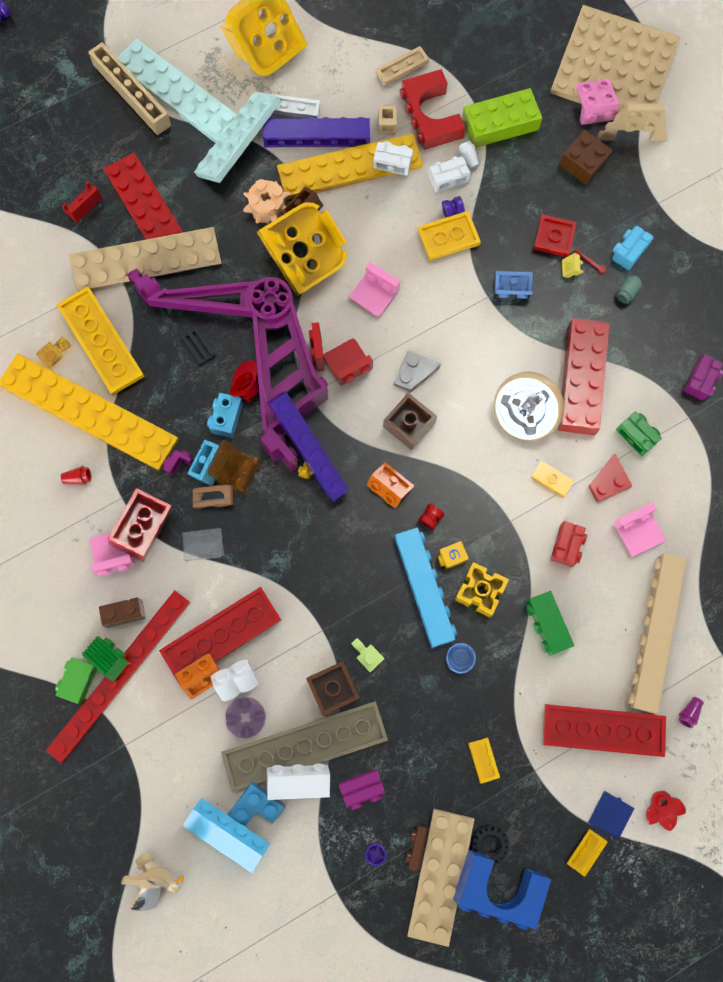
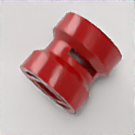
(430, 517)

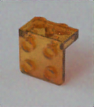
(233, 467)

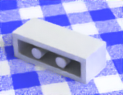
(298, 782)

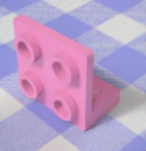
(375, 290)
(639, 530)

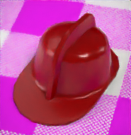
(245, 381)

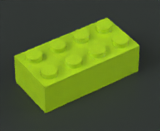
(501, 118)

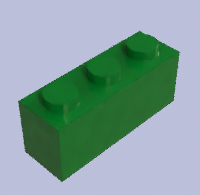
(549, 623)

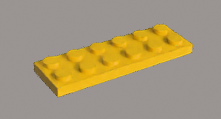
(100, 340)

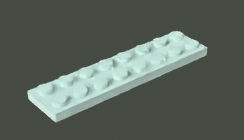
(177, 90)

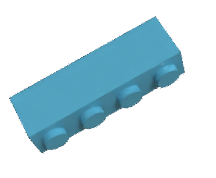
(226, 835)

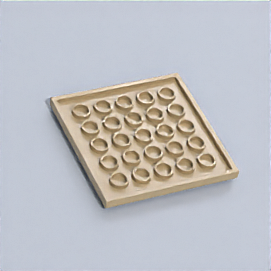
(618, 50)

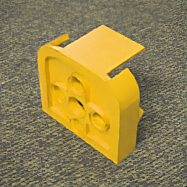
(246, 24)
(326, 255)

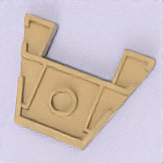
(638, 117)

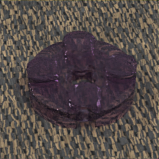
(245, 729)

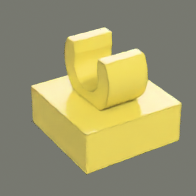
(571, 266)

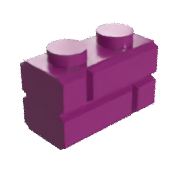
(703, 377)
(362, 789)

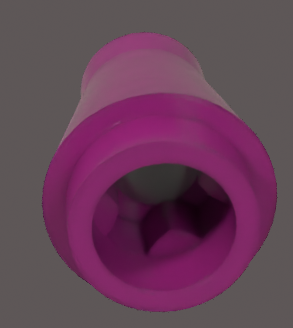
(690, 714)

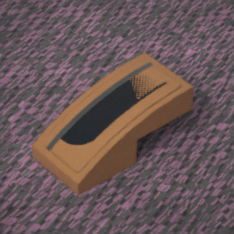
(213, 496)

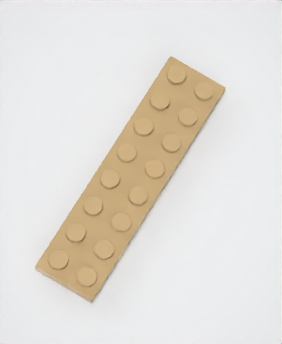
(150, 256)

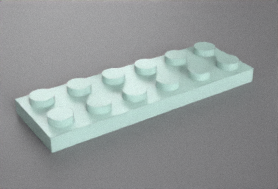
(237, 136)

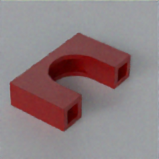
(430, 131)

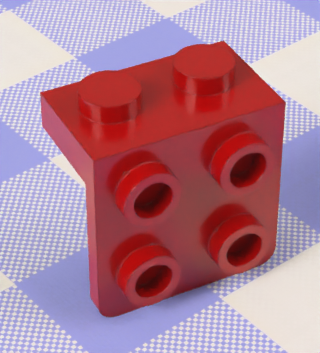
(348, 361)

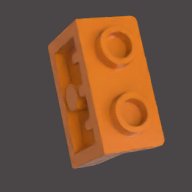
(389, 484)
(197, 676)

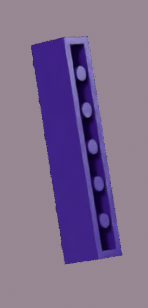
(316, 132)
(307, 445)

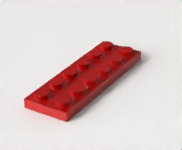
(141, 198)
(222, 632)
(604, 730)

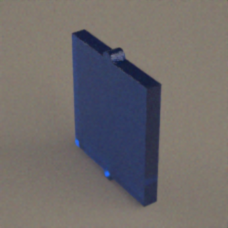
(611, 815)

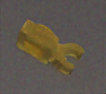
(51, 354)

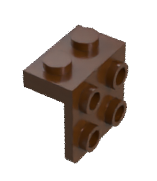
(415, 856)

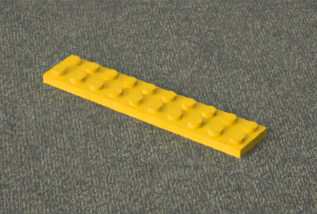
(88, 412)

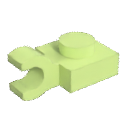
(369, 656)

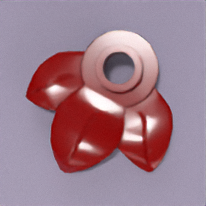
(667, 812)

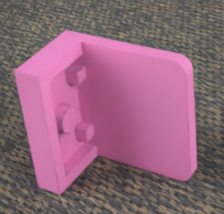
(597, 101)
(108, 558)

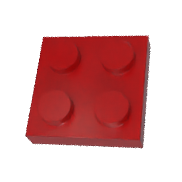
(555, 235)
(316, 346)

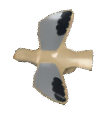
(150, 882)

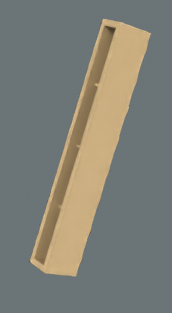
(658, 634)

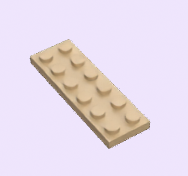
(439, 876)

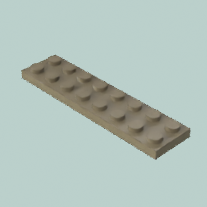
(305, 745)

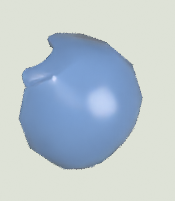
(461, 658)

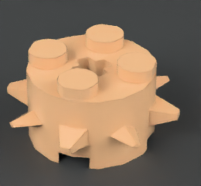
(266, 201)

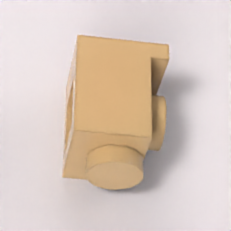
(387, 120)

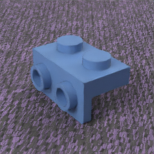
(513, 283)

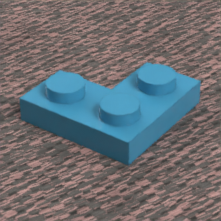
(255, 801)

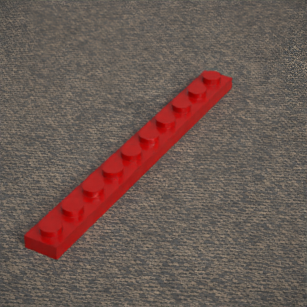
(107, 689)

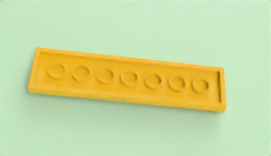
(340, 167)

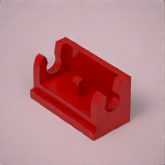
(83, 203)

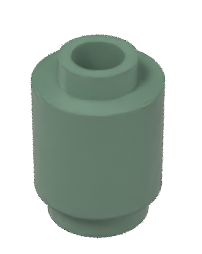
(629, 289)

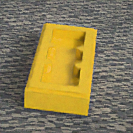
(552, 479)
(484, 760)
(587, 852)

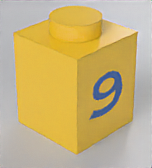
(452, 556)

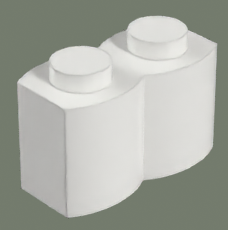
(234, 680)

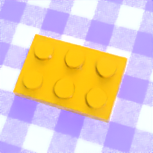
(448, 235)

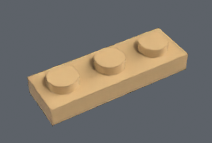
(402, 66)

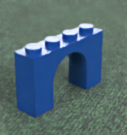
(522, 909)

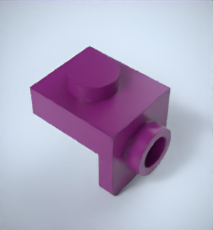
(172, 463)

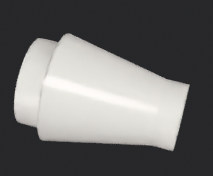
(469, 153)

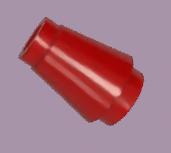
(77, 476)

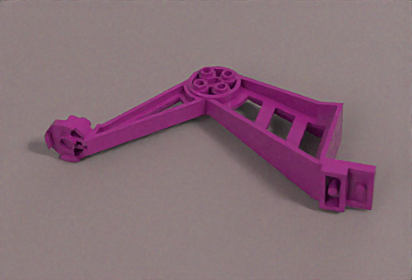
(251, 302)

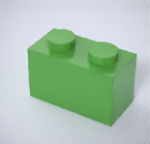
(75, 681)

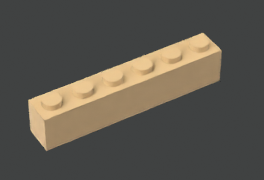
(130, 88)

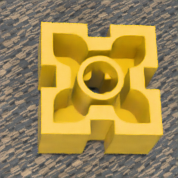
(492, 585)

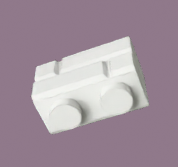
(393, 158)
(449, 173)

